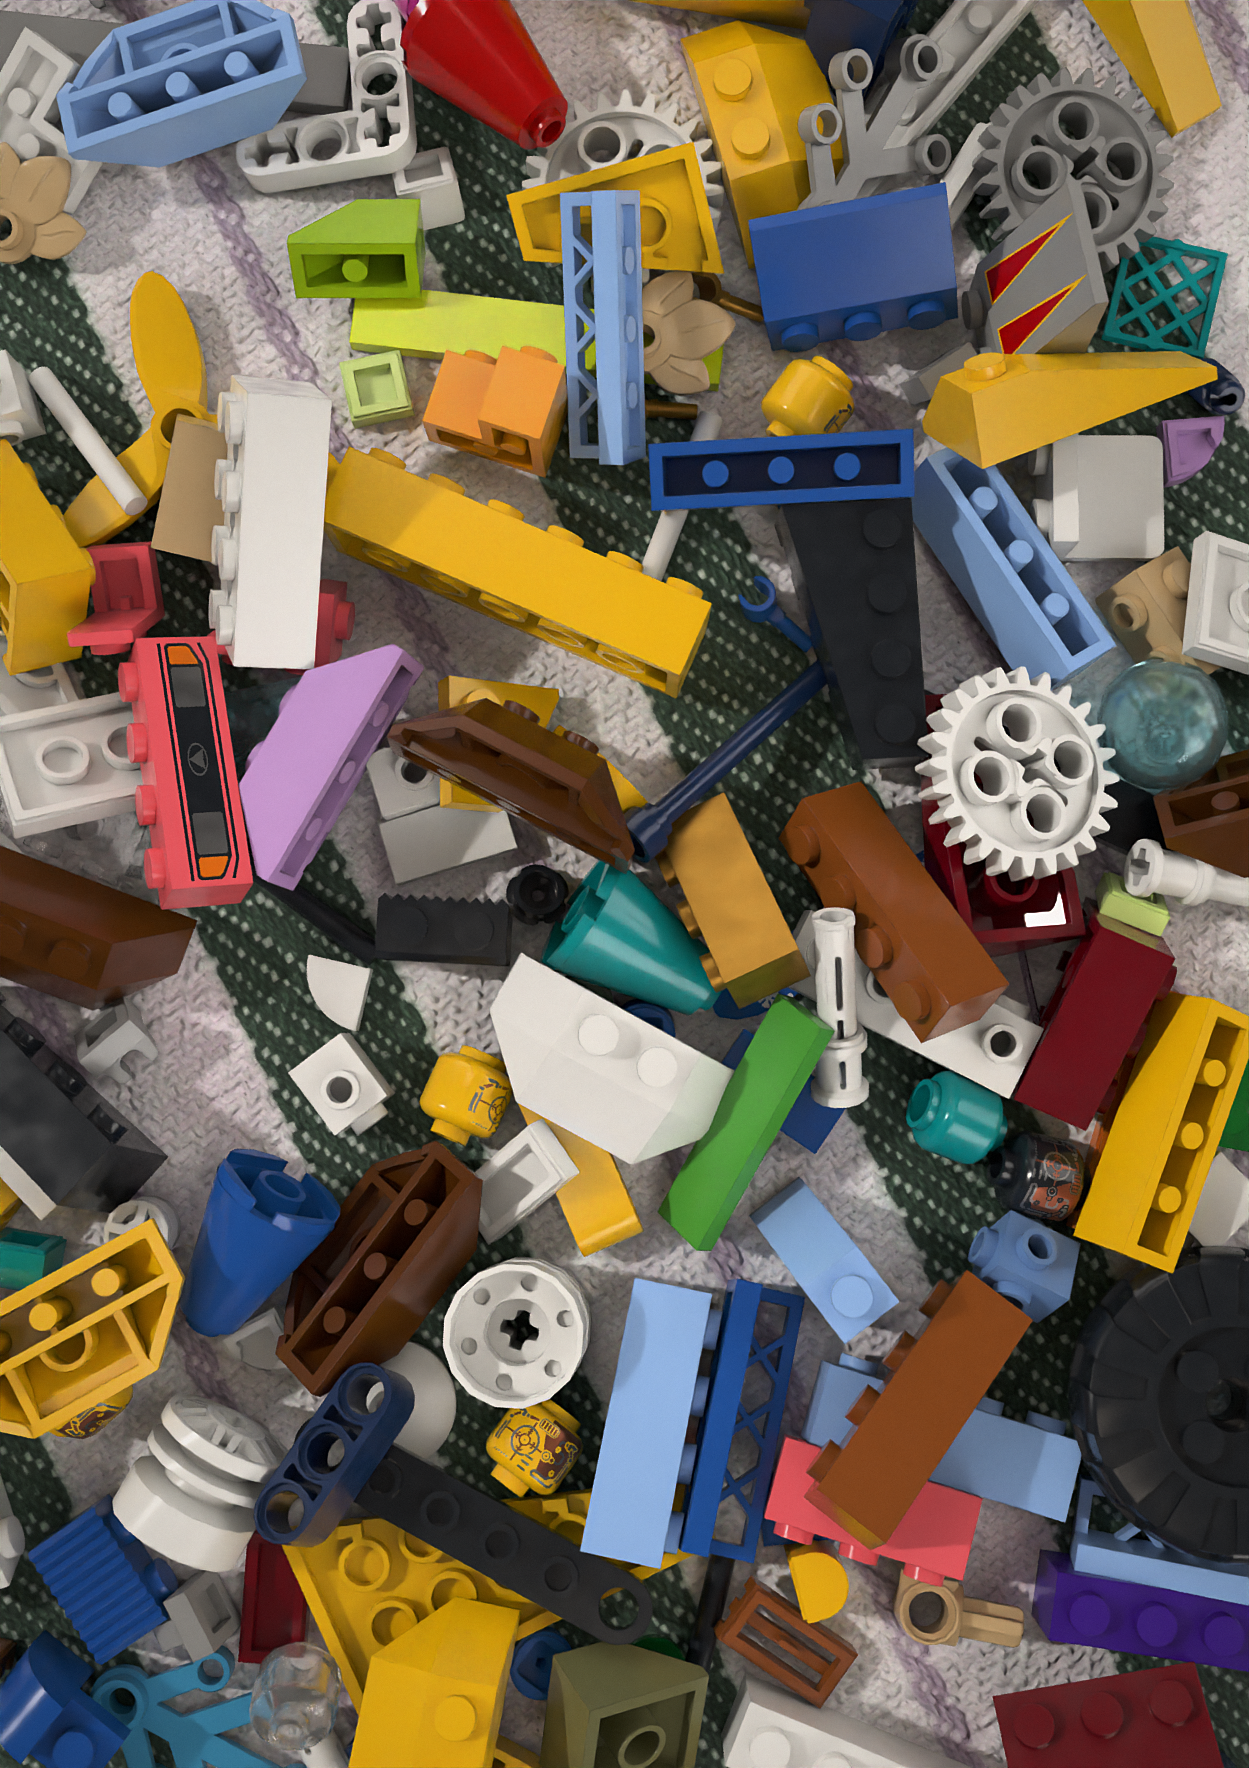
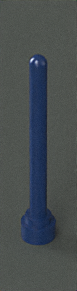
(652, 823)

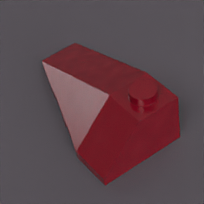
(999, 911)

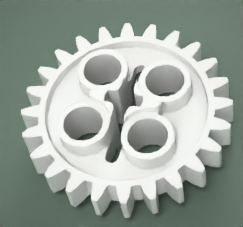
(617, 131)
(1017, 774)

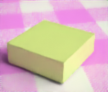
(376, 389)
(1141, 912)

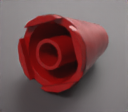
(486, 66)

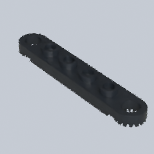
(500, 1542)

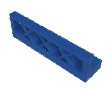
(720, 1424)

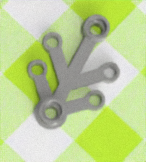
(909, 65)

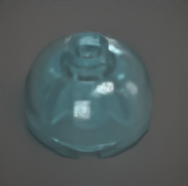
(1163, 724)

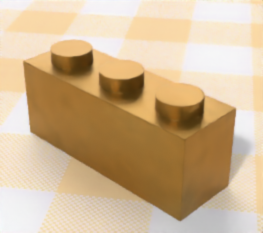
(729, 904)

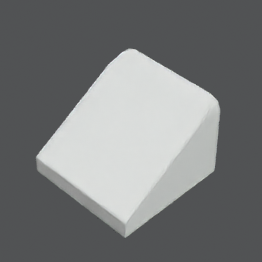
(434, 182)

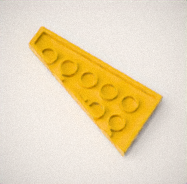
(381, 1581)

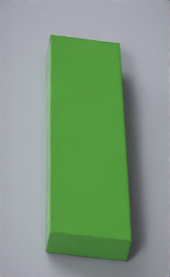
(745, 1122)

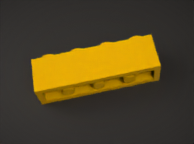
(1166, 1130)

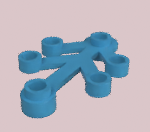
(191, 1735)

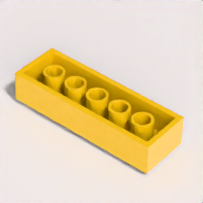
(515, 570)

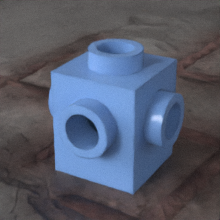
(1025, 1263)

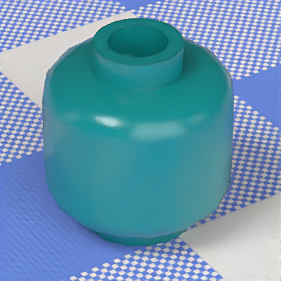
(956, 1117)

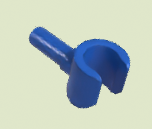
(774, 614)

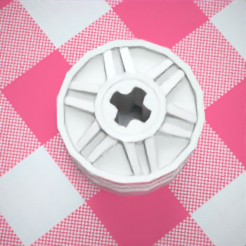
(485, 1349)
(199, 1484)

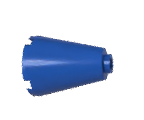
(252, 1239)

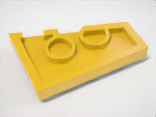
(673, 211)

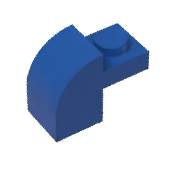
(50, 1714)

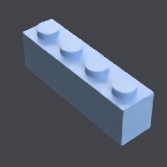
(1006, 568)
(648, 1423)
(991, 1457)

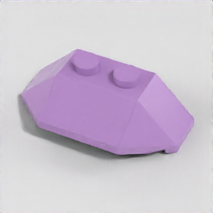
(318, 755)

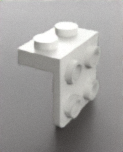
(1100, 497)

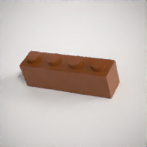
(902, 917)
(916, 1410)

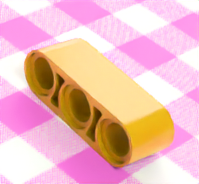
(597, 1197)

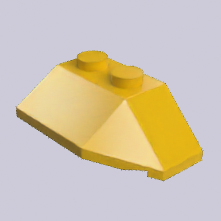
(751, 99)
(86, 1331)
(438, 1690)

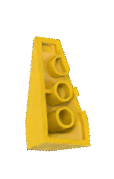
(1163, 56)
(1026, 401)

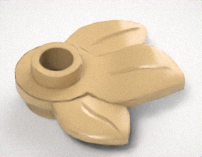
(34, 203)
(681, 332)

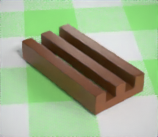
(745, 1611)

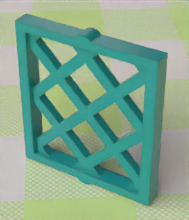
(1154, 342)

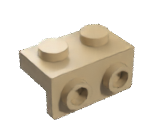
(1150, 610)

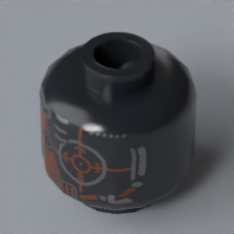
(1039, 1176)

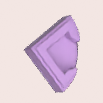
(1188, 446)

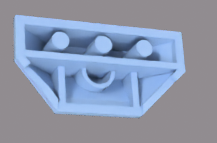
(183, 83)

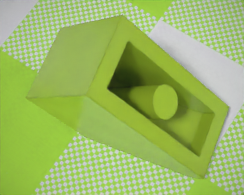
(361, 252)

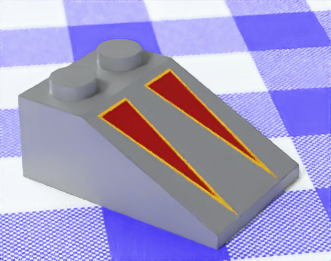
(1040, 283)

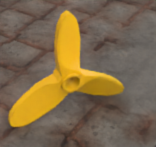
(175, 382)

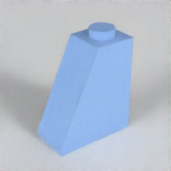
(824, 1260)

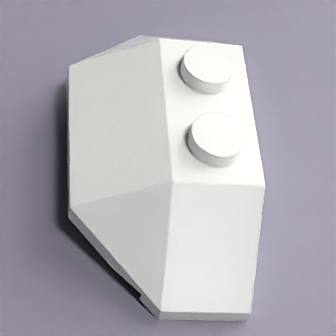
(601, 1066)

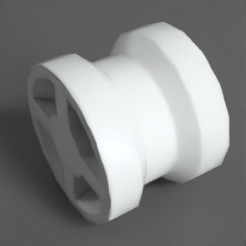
(136, 1212)

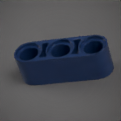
(306, 1467)

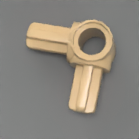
(959, 1615)

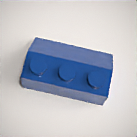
(856, 268)

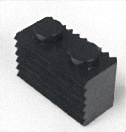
(443, 930)

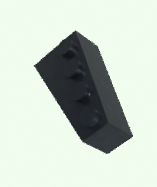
(862, 608)
(64, 1129)

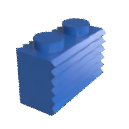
(104, 1580)

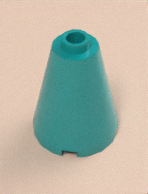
(629, 943)

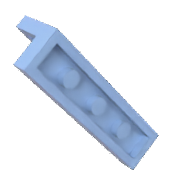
(614, 327)
(1148, 1561)

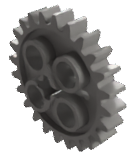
(1103, 132)

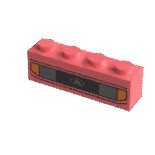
(186, 772)

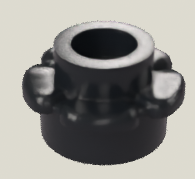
(549, 883)

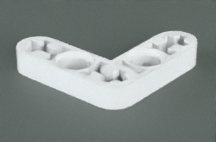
(356, 129)

